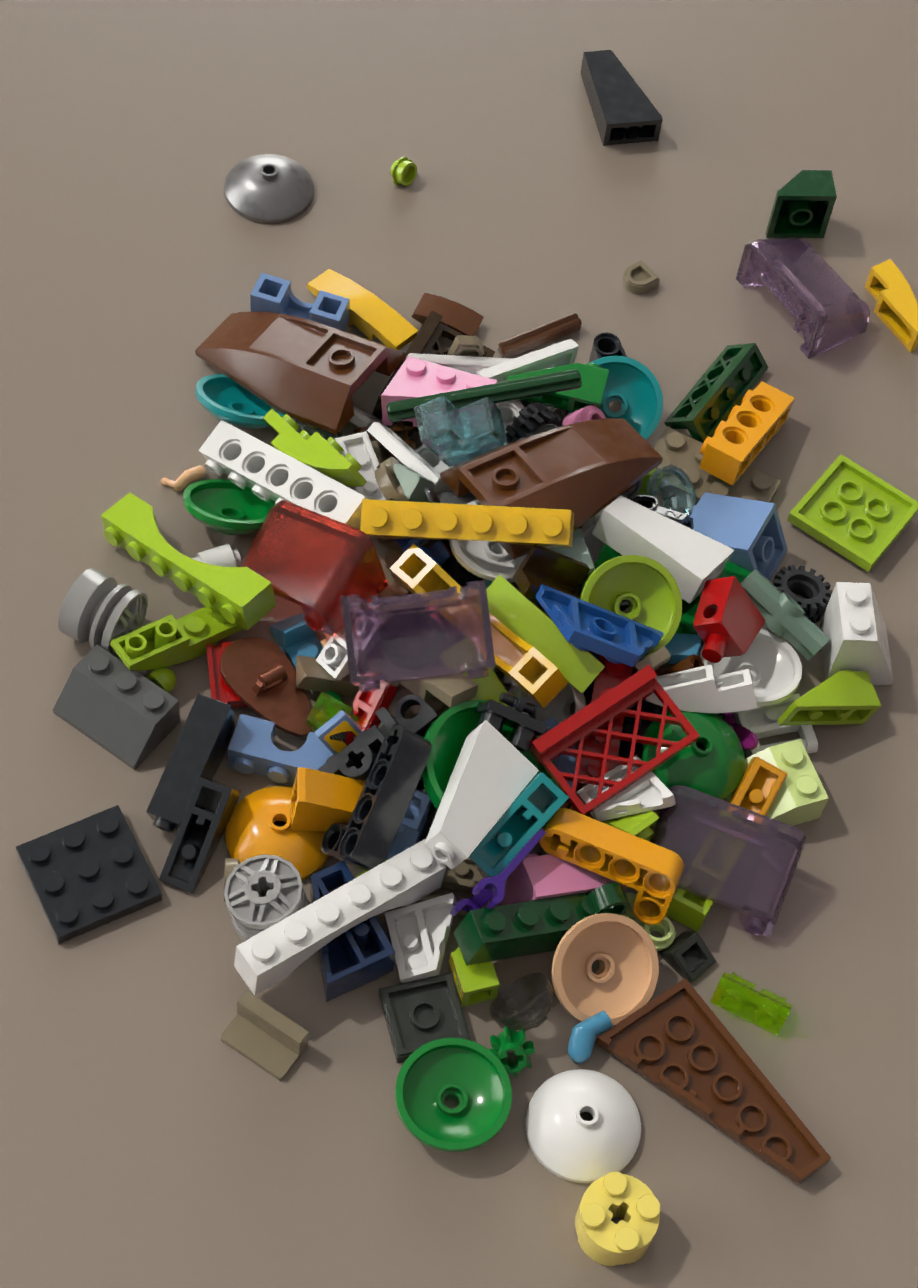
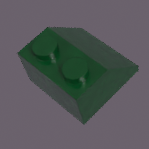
(803, 206)

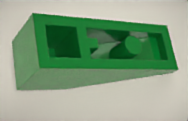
(590, 393)

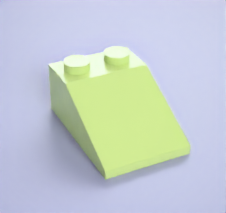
(802, 793)

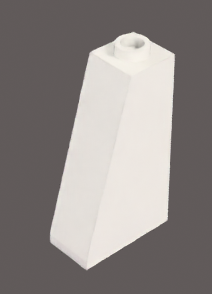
(681, 550)
(479, 792)

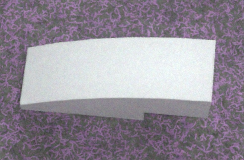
(704, 693)

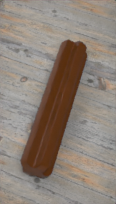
(539, 336)

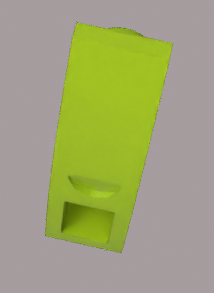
(314, 451)
(172, 639)

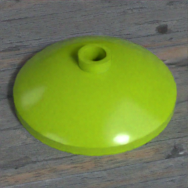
(646, 586)

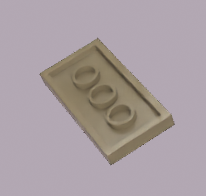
(684, 453)

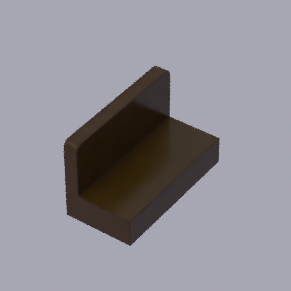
(549, 569)

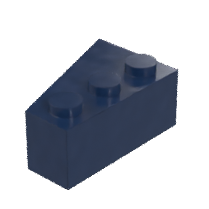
(358, 953)

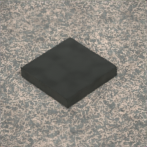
(422, 1013)

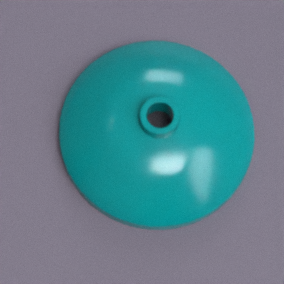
(636, 392)
(232, 402)

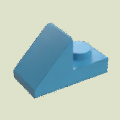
(296, 638)

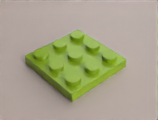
(854, 512)

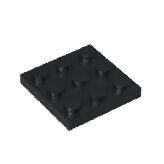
(88, 874)

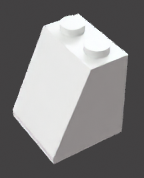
(856, 634)

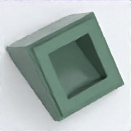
(412, 483)

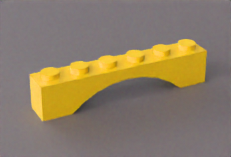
(467, 523)
(511, 653)

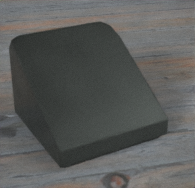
(688, 955)

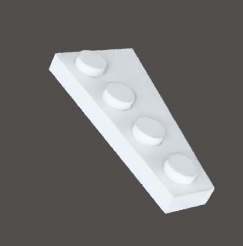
(551, 356)

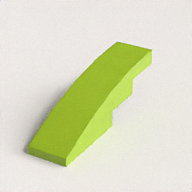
(539, 630)

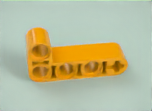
(618, 857)

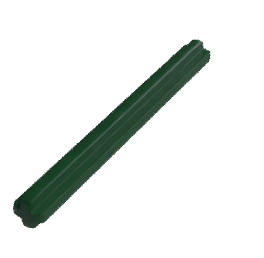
(495, 392)

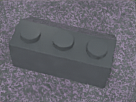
(117, 707)

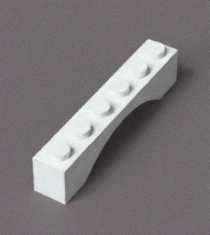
(290, 942)

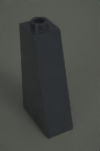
(617, 101)
(196, 754)

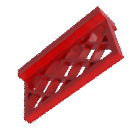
(590, 721)

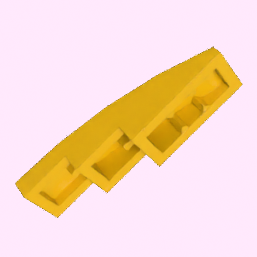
(366, 310)

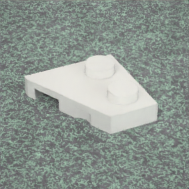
(640, 797)
(420, 936)

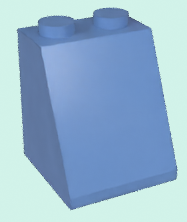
(746, 527)

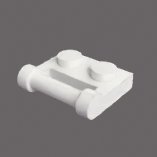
(765, 724)

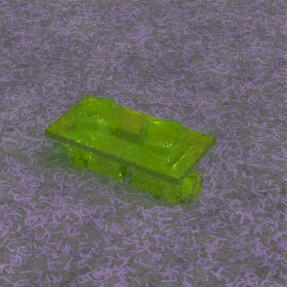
(759, 1008)

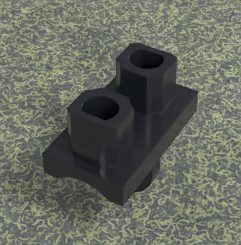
(524, 727)

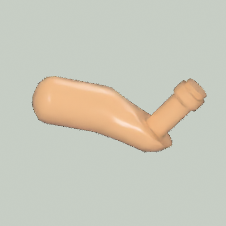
(185, 478)

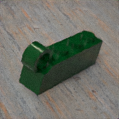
(531, 925)

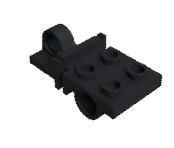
(359, 756)

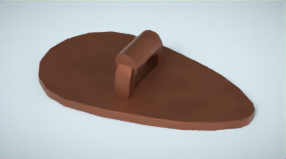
(266, 683)

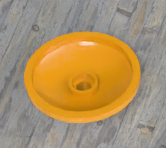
(253, 832)

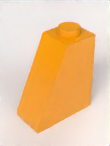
(322, 799)

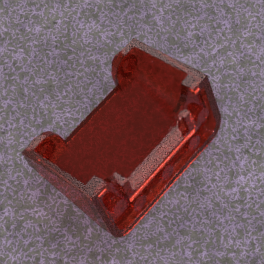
(315, 563)

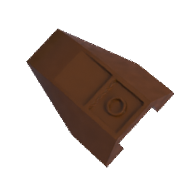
(297, 364)
(563, 468)

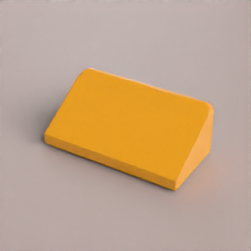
(758, 786)

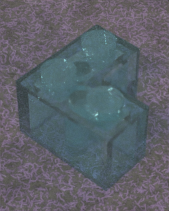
(462, 432)

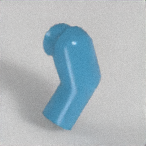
(584, 1036)

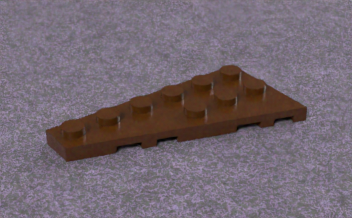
(699, 1063)

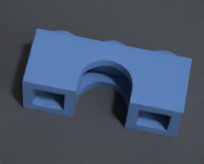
(275, 296)
(254, 751)

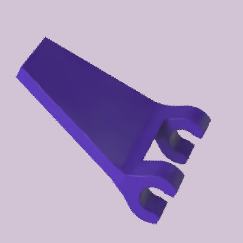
(494, 886)

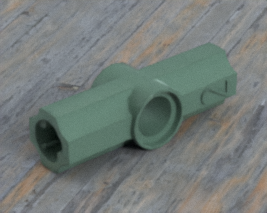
(784, 615)

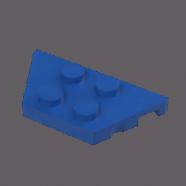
(598, 629)

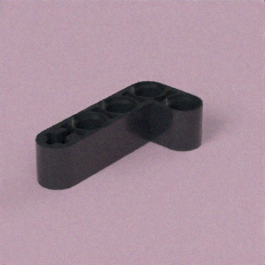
(381, 803)

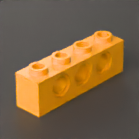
(745, 432)

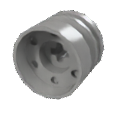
(101, 610)
(246, 890)

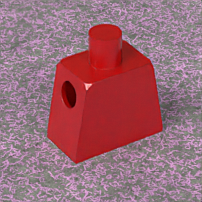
(726, 619)

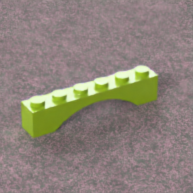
(233, 591)

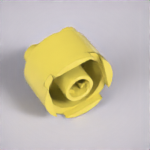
(623, 1198)

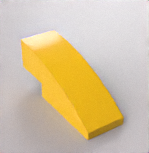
(895, 302)

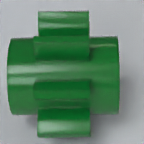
(512, 1040)

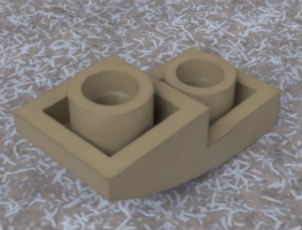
(448, 689)

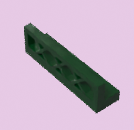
(718, 391)

